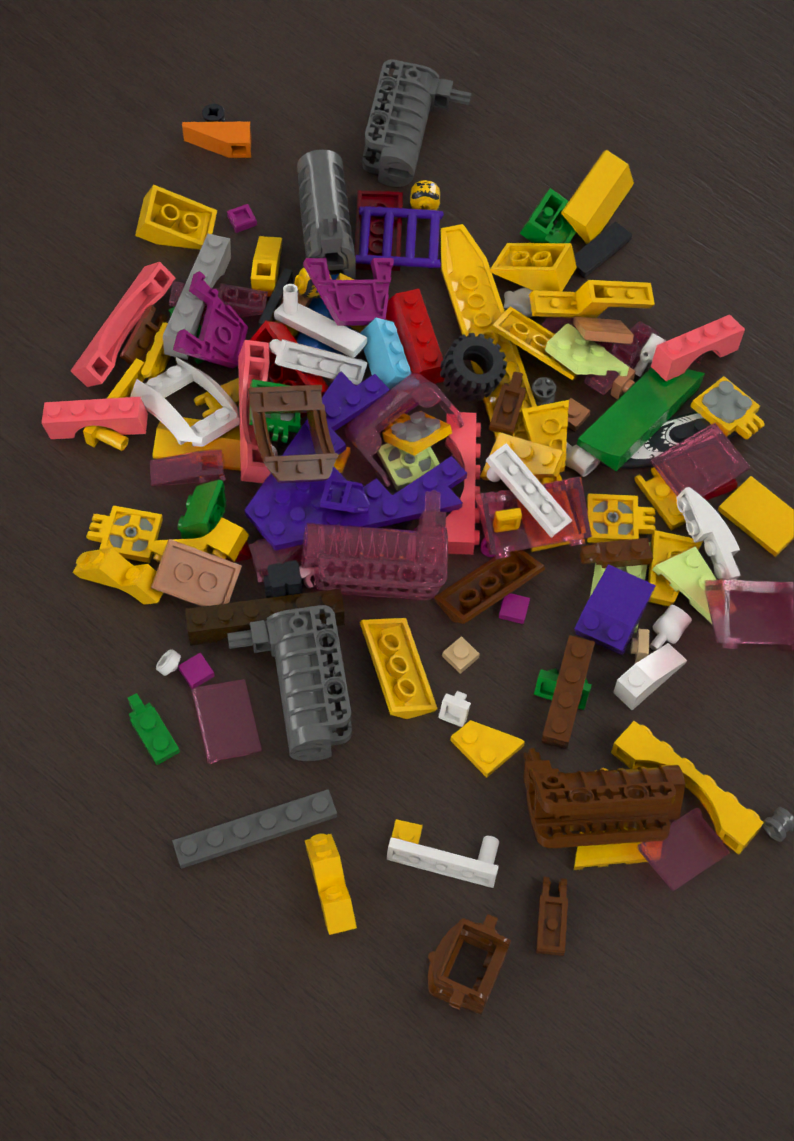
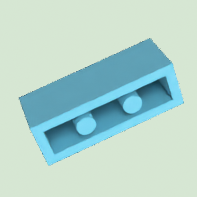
(385, 352)

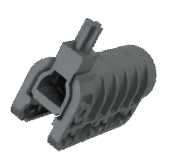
(409, 97)
(325, 210)
(305, 677)

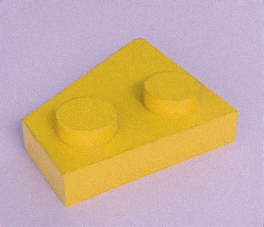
(485, 746)

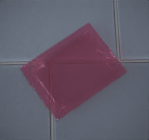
(700, 462)

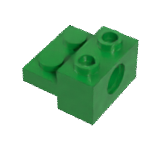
(539, 225)

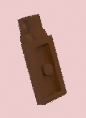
(508, 406)
(618, 553)

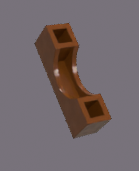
(568, 692)

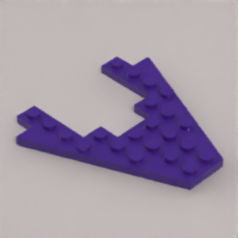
(284, 508)

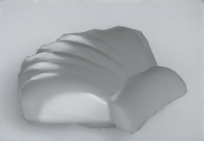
(519, 300)

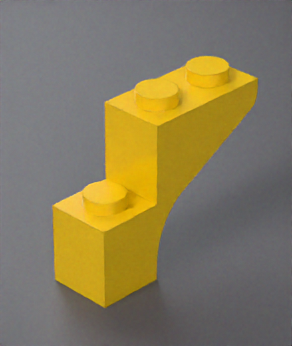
(223, 541)
(113, 570)
(330, 883)

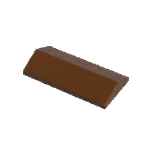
(487, 585)

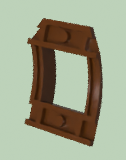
(293, 400)

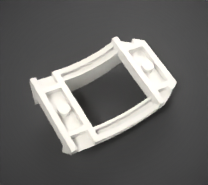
(175, 378)

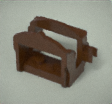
(442, 960)

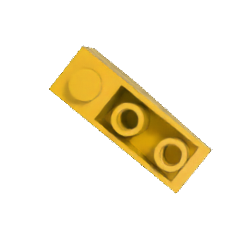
(266, 264)

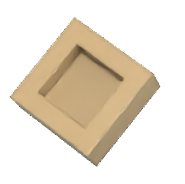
(640, 645)
(460, 655)

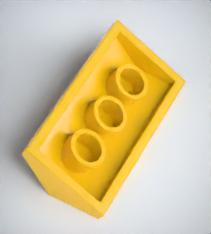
(598, 196)
(530, 337)
(167, 445)
(398, 667)

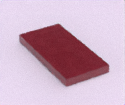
(379, 199)

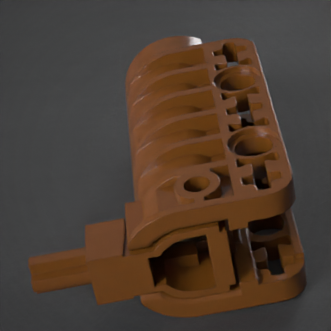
(601, 803)

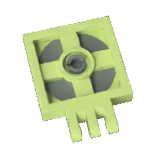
(404, 467)

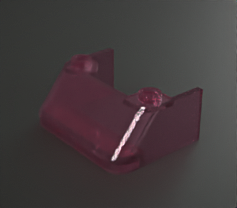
(365, 428)

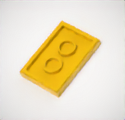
(760, 515)

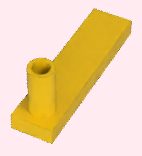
(123, 389)

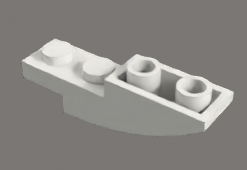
(707, 525)

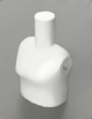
(648, 349)
(580, 460)
(670, 626)

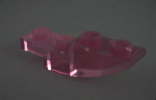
(243, 300)
(626, 353)

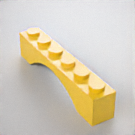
(731, 820)

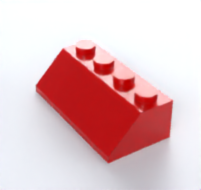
(416, 334)
(280, 374)

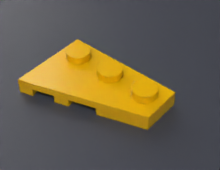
(548, 425)
(538, 458)
(664, 547)
(608, 854)

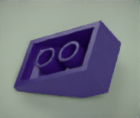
(614, 609)

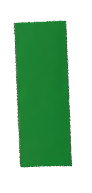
(638, 416)

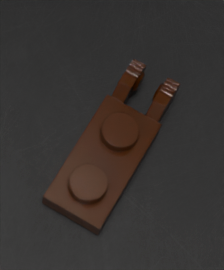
(142, 336)
(552, 919)

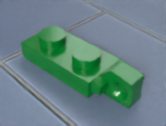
(152, 730)

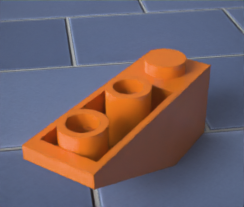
(223, 138)

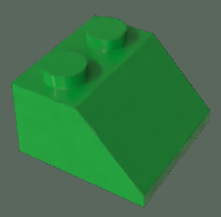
(203, 510)

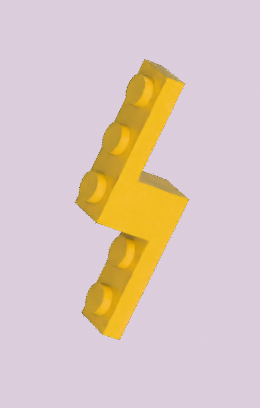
(591, 299)

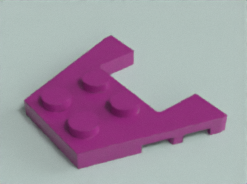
(352, 300)
(221, 331)

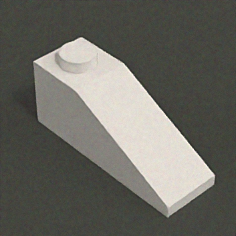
(648, 675)

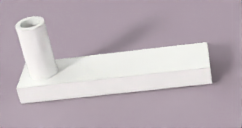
(317, 325)
(317, 361)
(526, 487)
(449, 864)

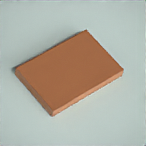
(603, 330)
(195, 575)

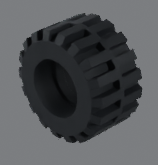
(481, 352)

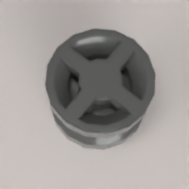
(545, 386)
(779, 824)

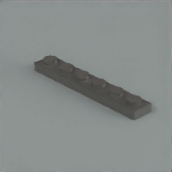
(254, 828)

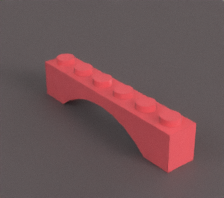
(102, 351)
(252, 364)
(461, 522)

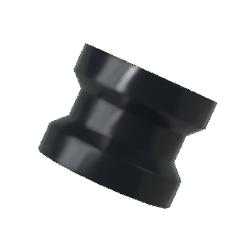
(213, 113)

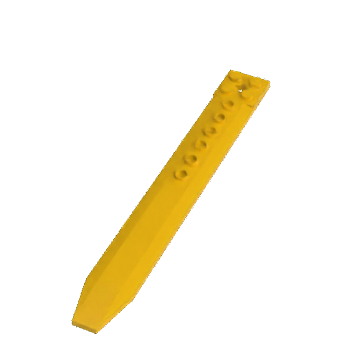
(477, 309)

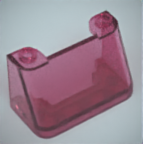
(568, 495)
(751, 612)

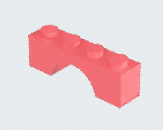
(677, 354)
(123, 415)

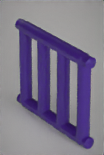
(412, 215)

